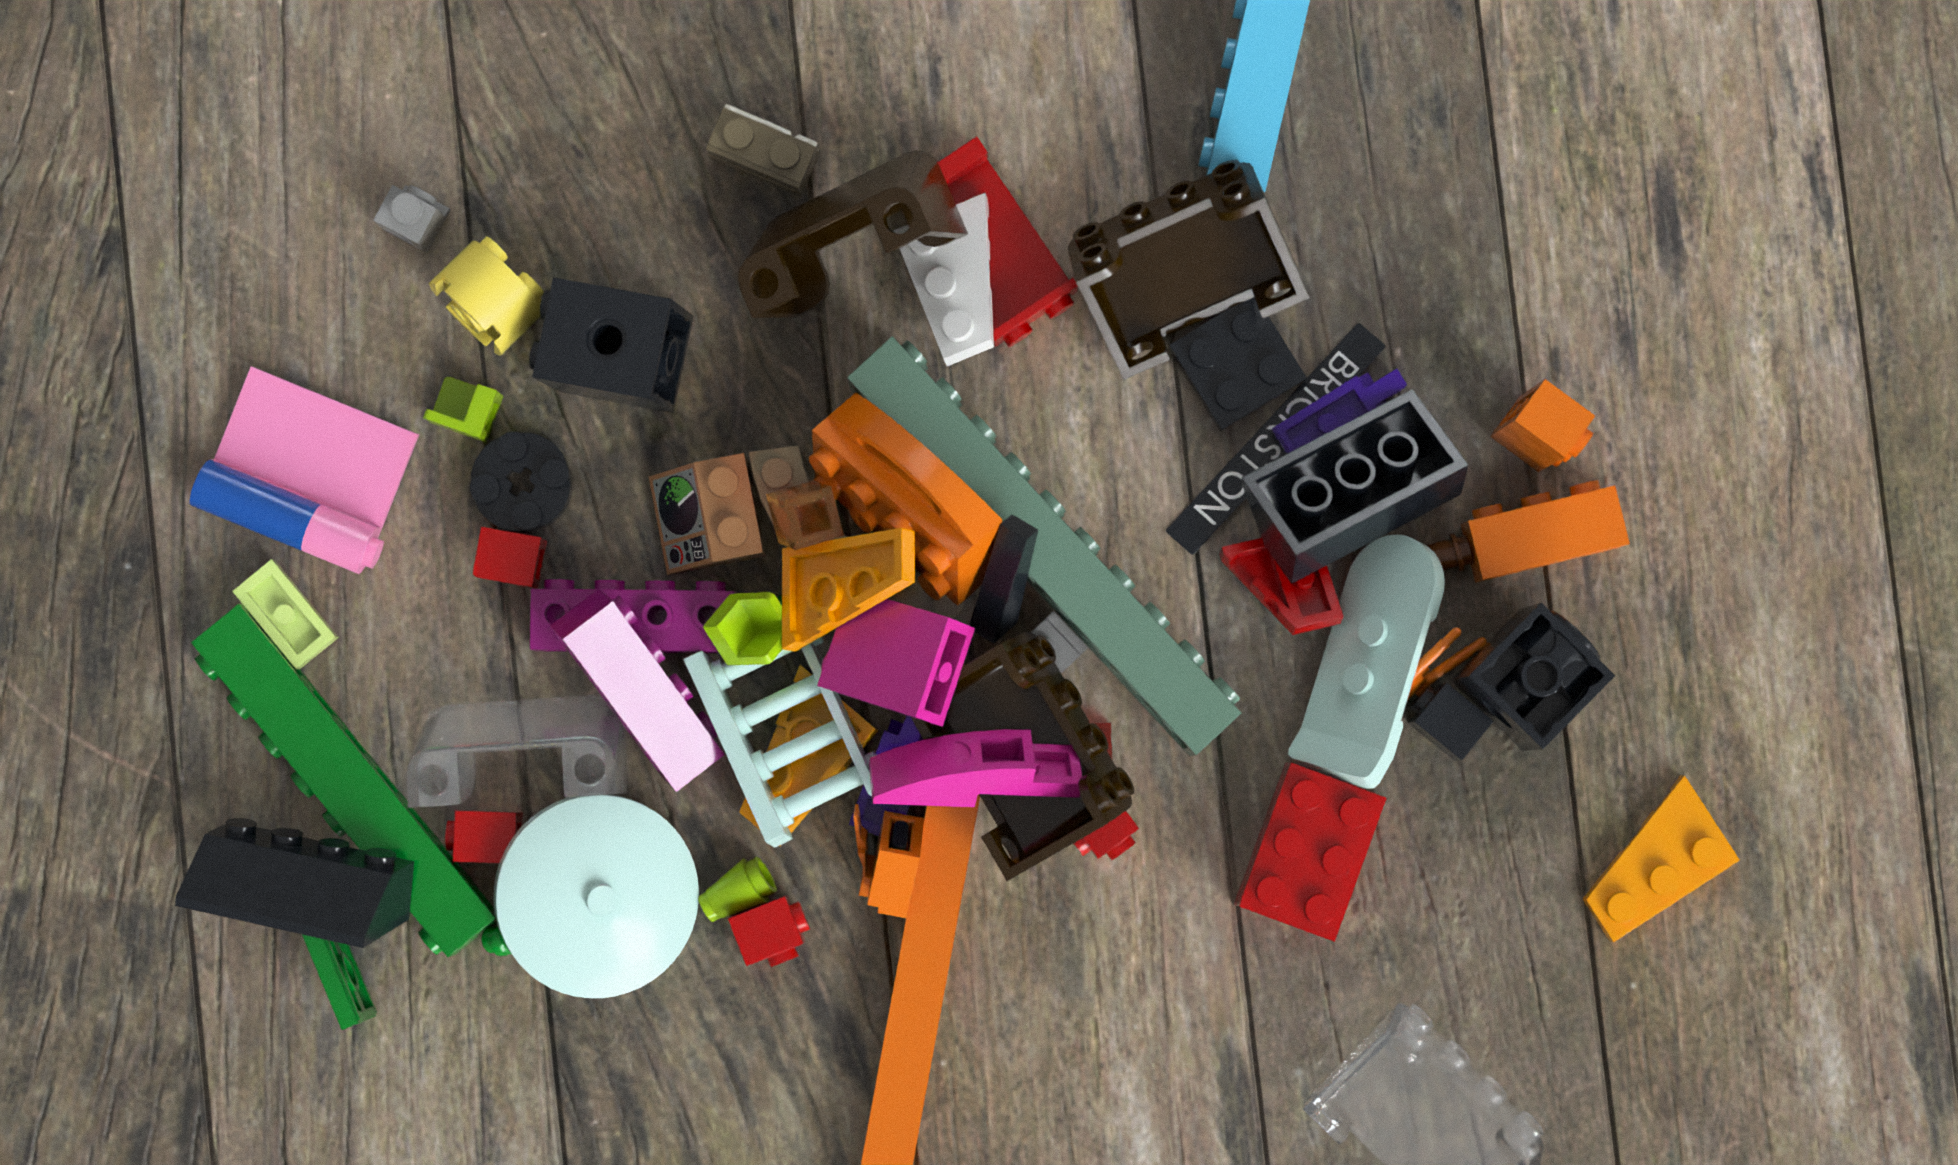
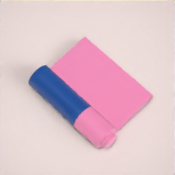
(306, 471)

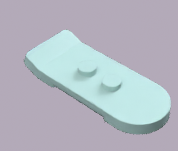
(1370, 662)

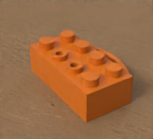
(899, 483)

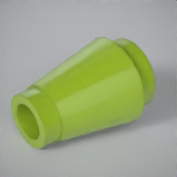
(739, 889)

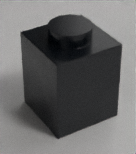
(1448, 720)

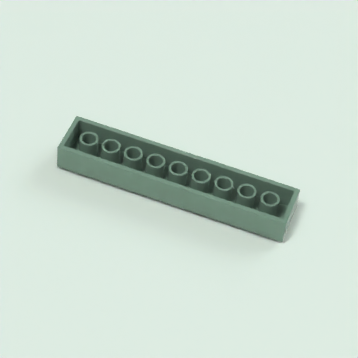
(1064, 562)

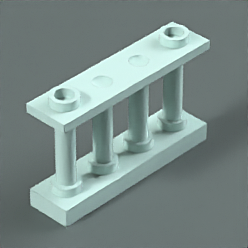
(755, 768)

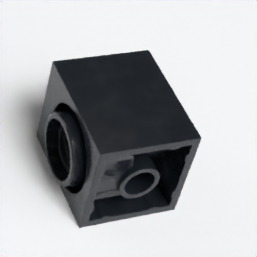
(581, 339)
(1534, 676)

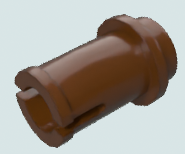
(1453, 552)

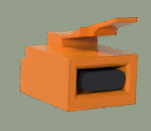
(891, 873)

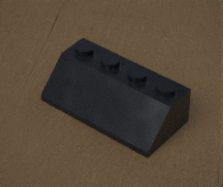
(1353, 485)
(298, 883)

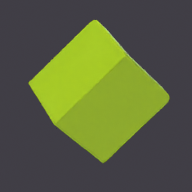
(465, 408)
(747, 628)

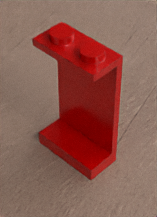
(1022, 269)

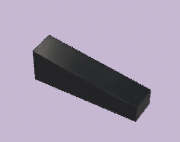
(1004, 579)

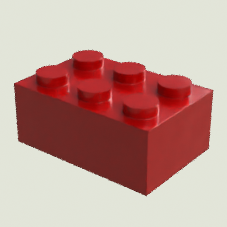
(1310, 851)

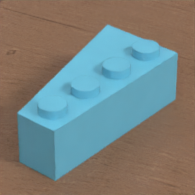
(1256, 84)

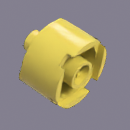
(489, 295)

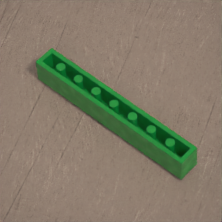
(341, 775)

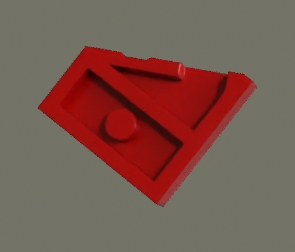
(1297, 606)

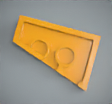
(1661, 864)

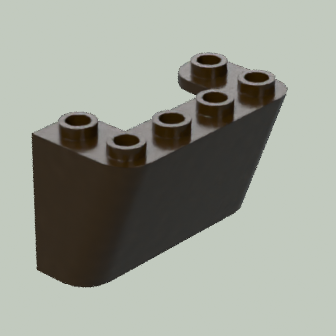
(1182, 262)
(784, 268)
(1024, 690)

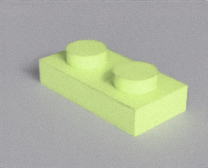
(285, 614)

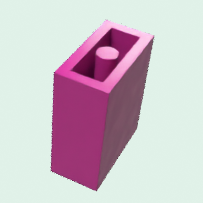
(898, 660)

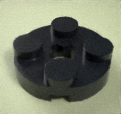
(513, 454)

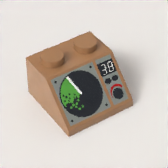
(707, 514)

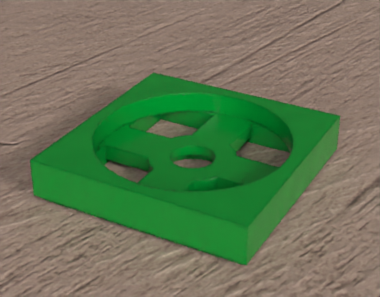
(341, 981)

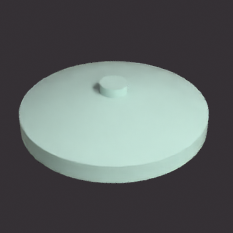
(596, 895)

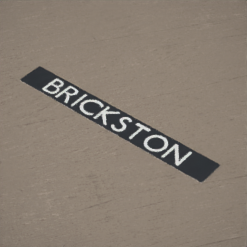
(1225, 491)

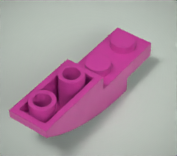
(962, 765)

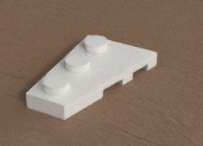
(956, 285)

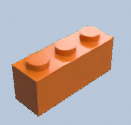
(1545, 427)
(1545, 531)

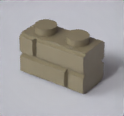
(763, 150)

